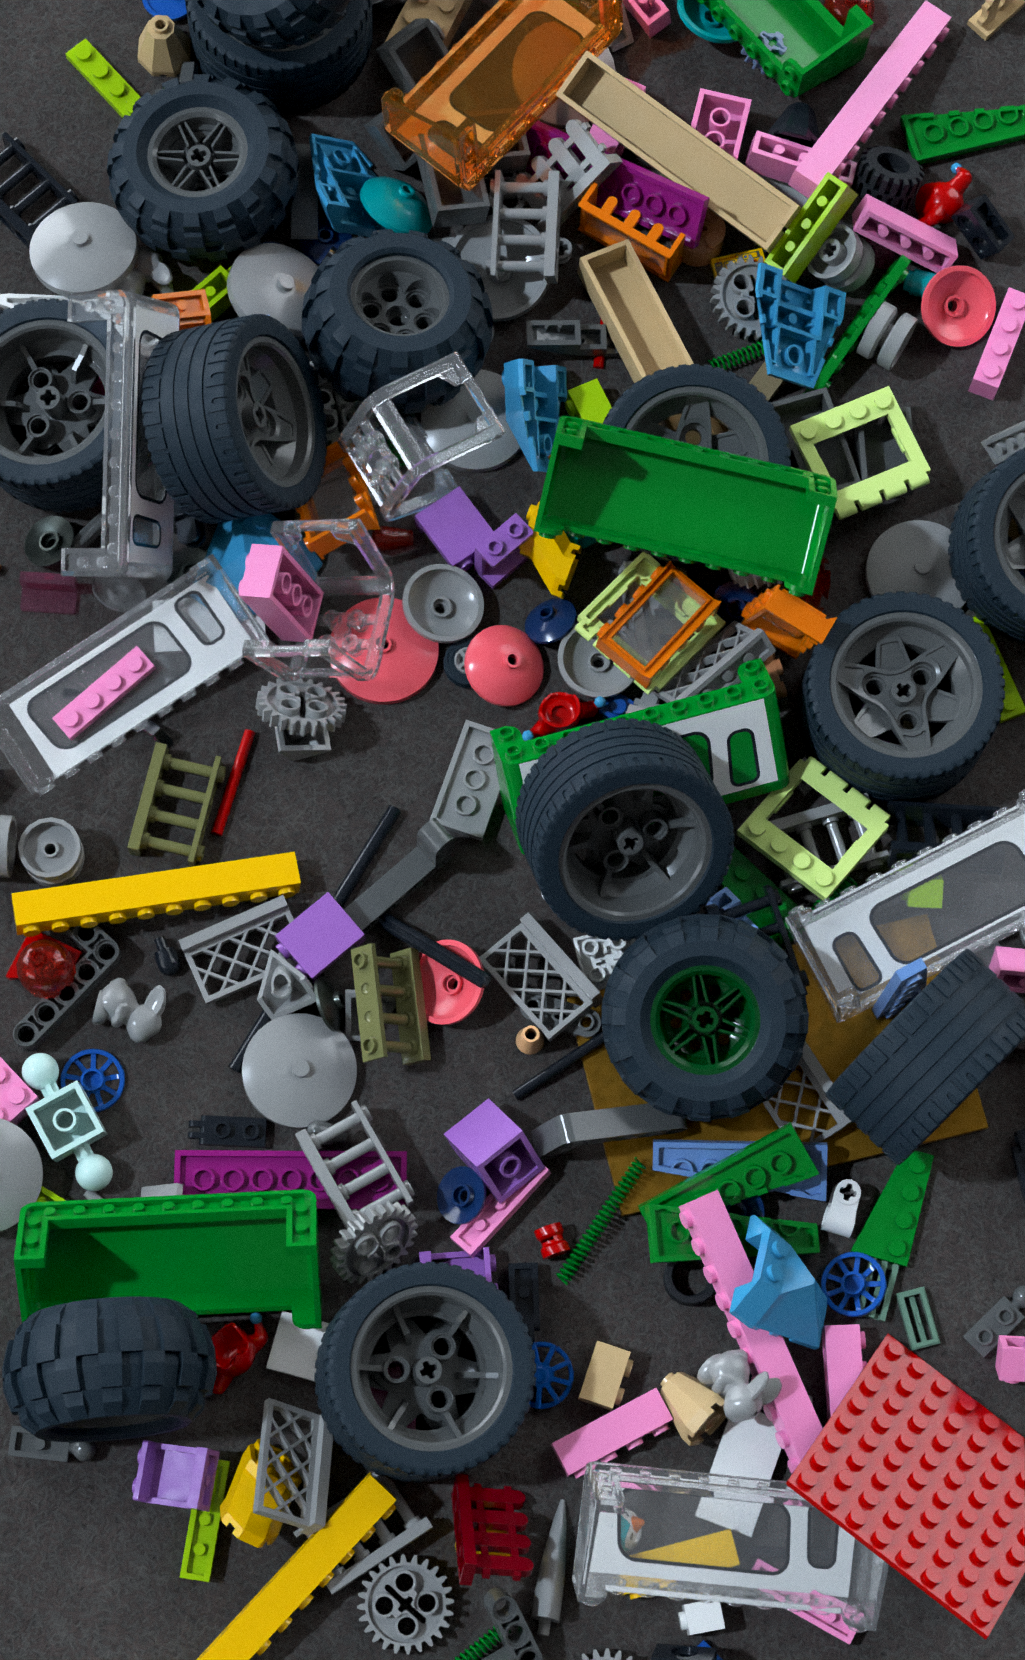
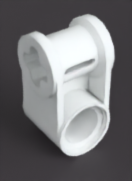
(841, 1213)

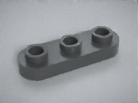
(576, 1027)

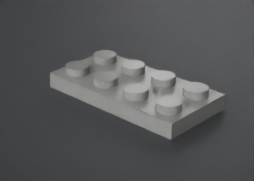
(469, 784)

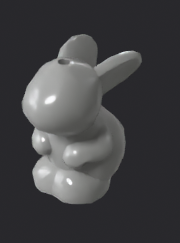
(148, 268)
(120, 1007)
(730, 1376)

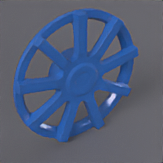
(94, 1079)
(854, 1284)
(545, 1375)

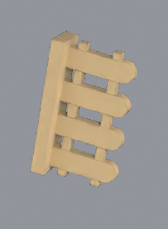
(993, 16)

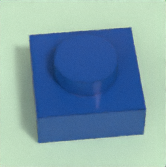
(615, 706)

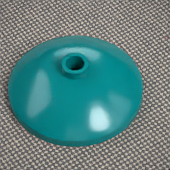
(701, 22)
(396, 205)

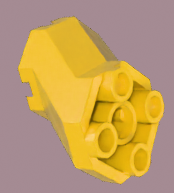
(551, 557)
(239, 1502)

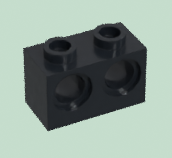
(983, 226)

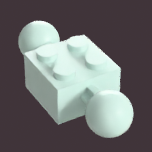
(66, 1121)

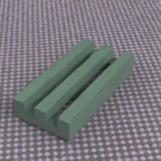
(887, 1297)
(906, 1319)

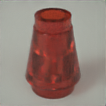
(392, 538)

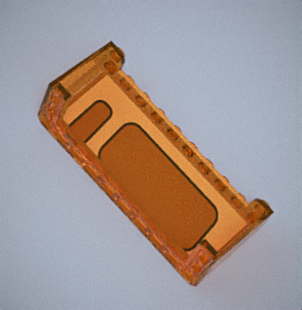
(497, 82)

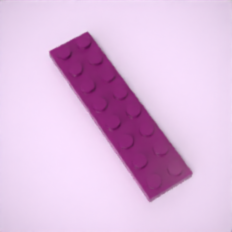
(635, 189)
(280, 1170)

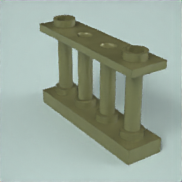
(149, 813)
(409, 1005)

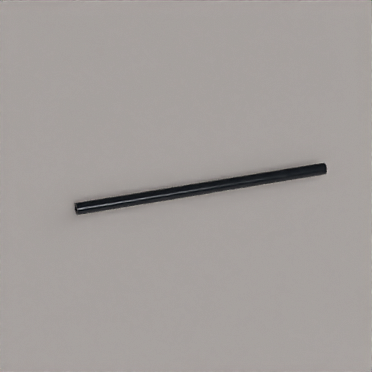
(341, 896)

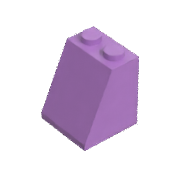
(495, 1150)

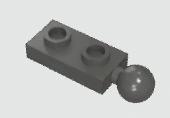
(997, 1321)
(26, 1445)

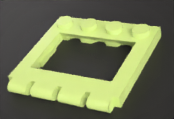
(853, 415)
(640, 572)
(795, 858)

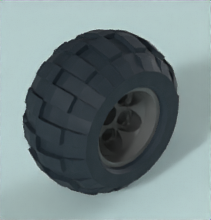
(385, 281)
(109, 1369)

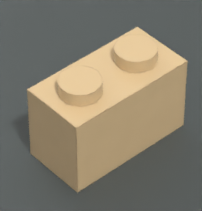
(605, 1375)

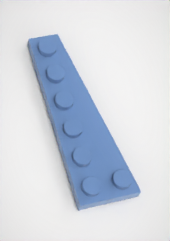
(901, 989)
(693, 1156)

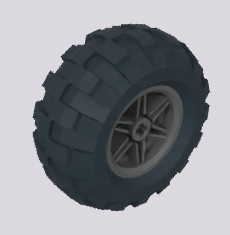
(201, 136)

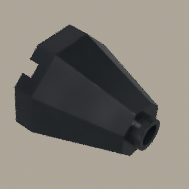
(797, 125)

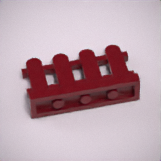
(470, 1541)

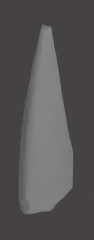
(551, 1575)

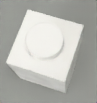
(701, 1617)

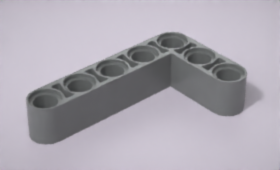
(433, 848)
(82, 988)
(602, 1126)
(503, 1621)

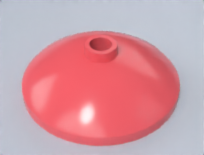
(972, 306)
(493, 675)
(443, 1002)

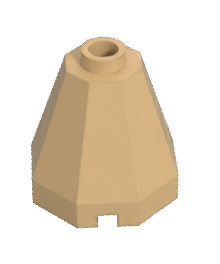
(163, 47)
(692, 1406)

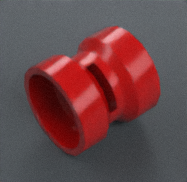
(553, 1247)

